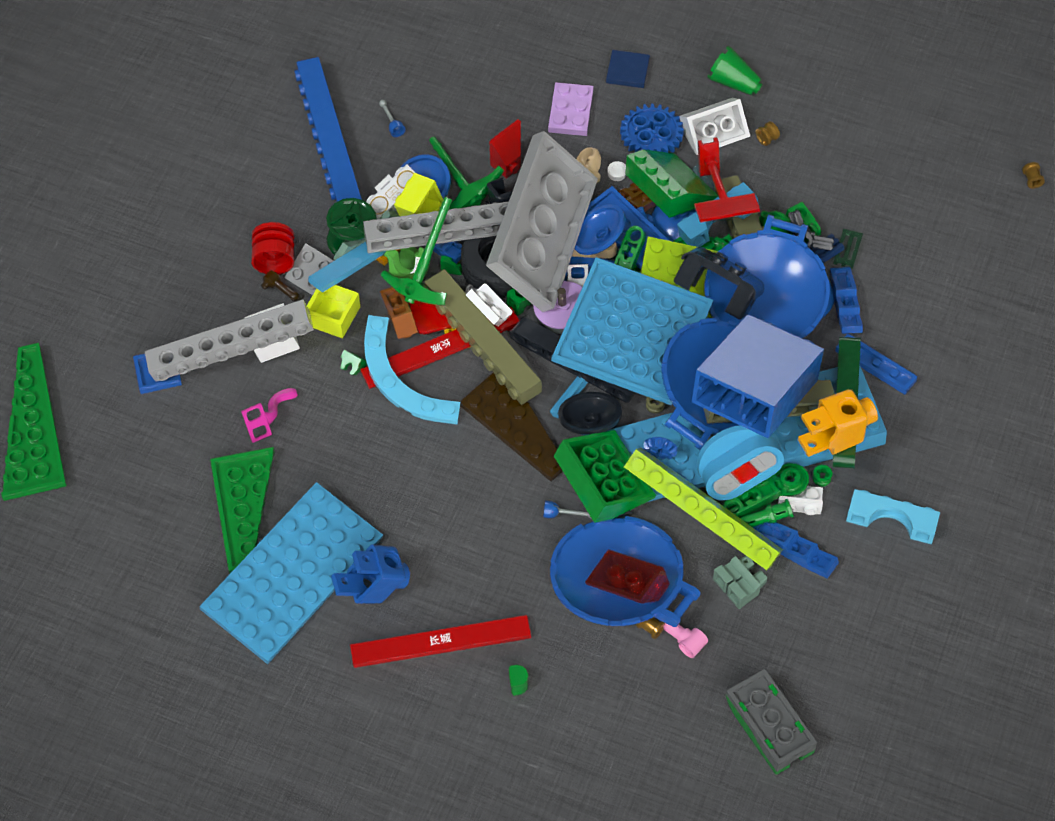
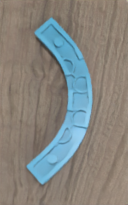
(392, 387)

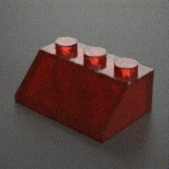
(629, 577)

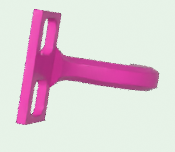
(267, 418)

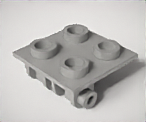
(306, 264)

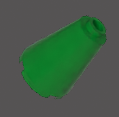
(735, 73)

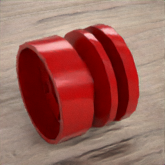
(272, 248)

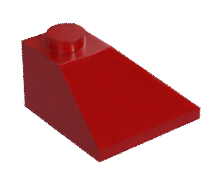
(506, 149)

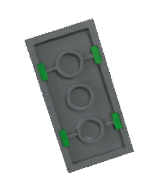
(770, 721)

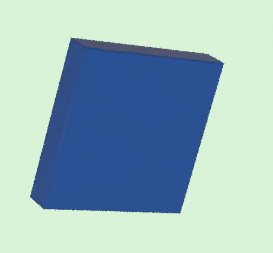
(146, 381)

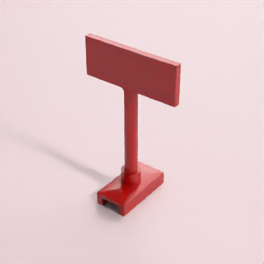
(725, 206)

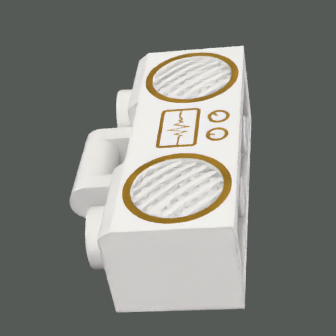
(389, 190)

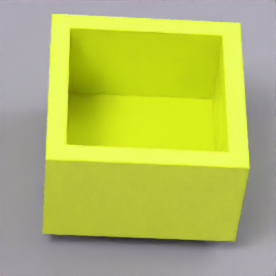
(418, 196)
(333, 310)

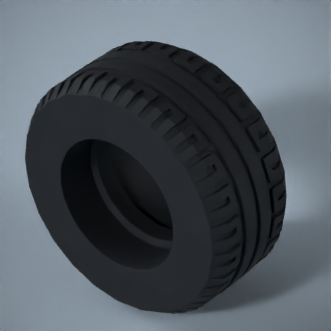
(475, 268)

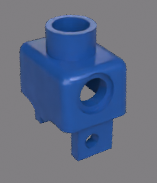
(378, 565)

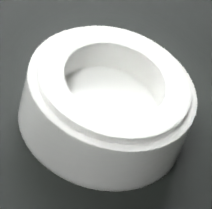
(616, 171)

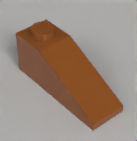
(399, 313)

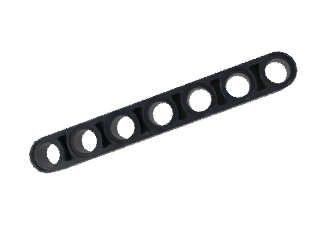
(544, 342)

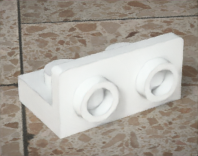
(490, 304)
(807, 502)

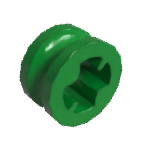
(828, 475)

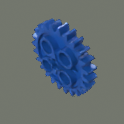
(652, 129)

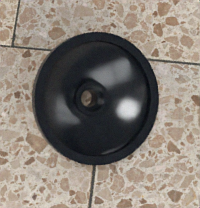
(590, 413)

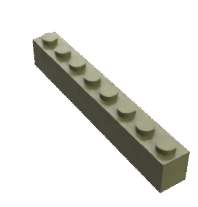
(485, 339)

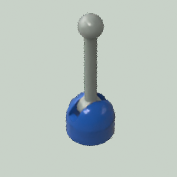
(395, 127)
(551, 510)

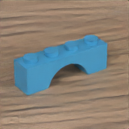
(696, 232)

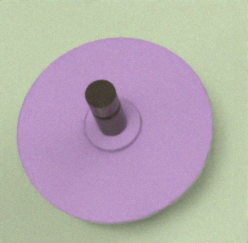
(557, 318)

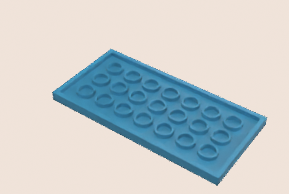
(289, 573)

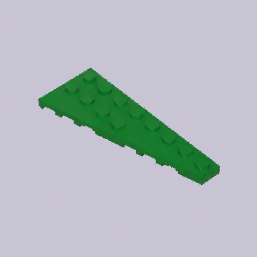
(33, 444)

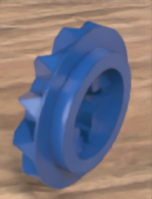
(660, 447)

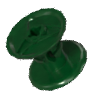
(346, 221)

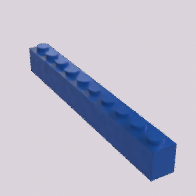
(326, 130)

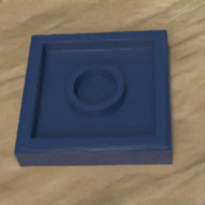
(628, 69)

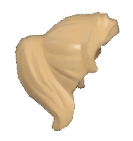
(591, 160)

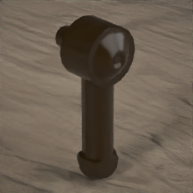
(273, 280)

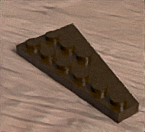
(513, 425)

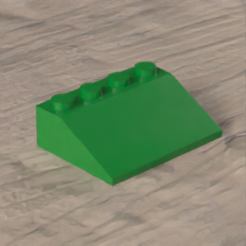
(667, 181)
(598, 475)

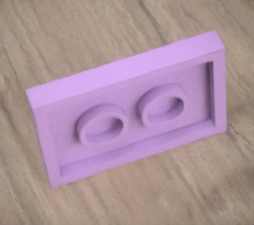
(570, 109)

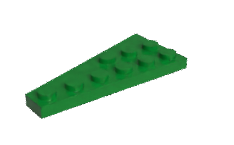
(241, 494)

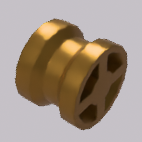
(767, 133)

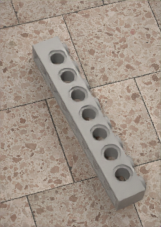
(416, 228)
(236, 334)

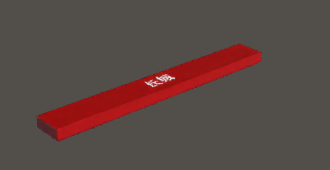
(432, 351)
(440, 641)

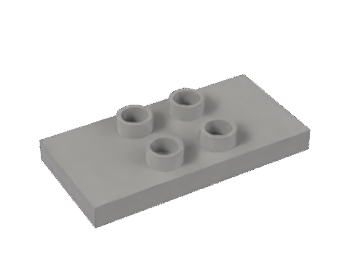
(542, 222)

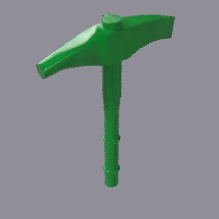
(471, 193)
(414, 288)

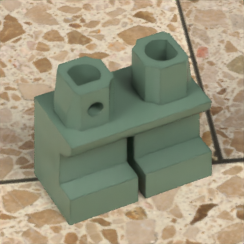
(738, 581)

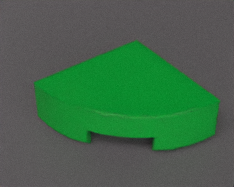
(450, 266)

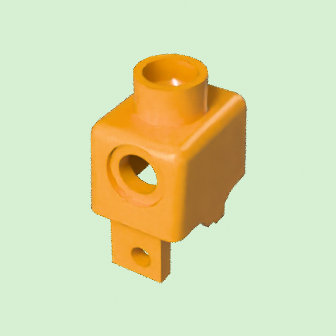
(839, 423)

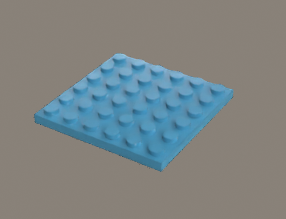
(625, 326)

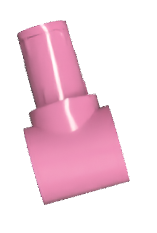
(689, 640)

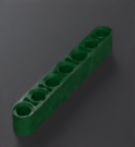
(847, 379)

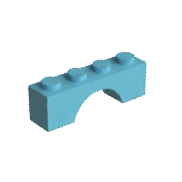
(918, 520)

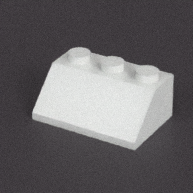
(718, 120)

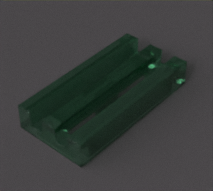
(844, 261)

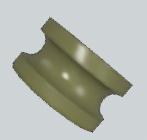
(652, 407)

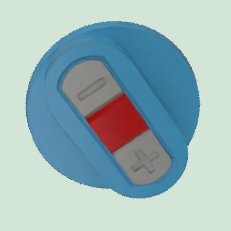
(737, 461)

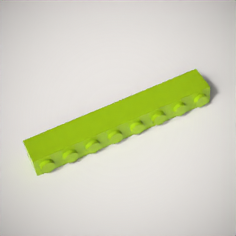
(703, 508)

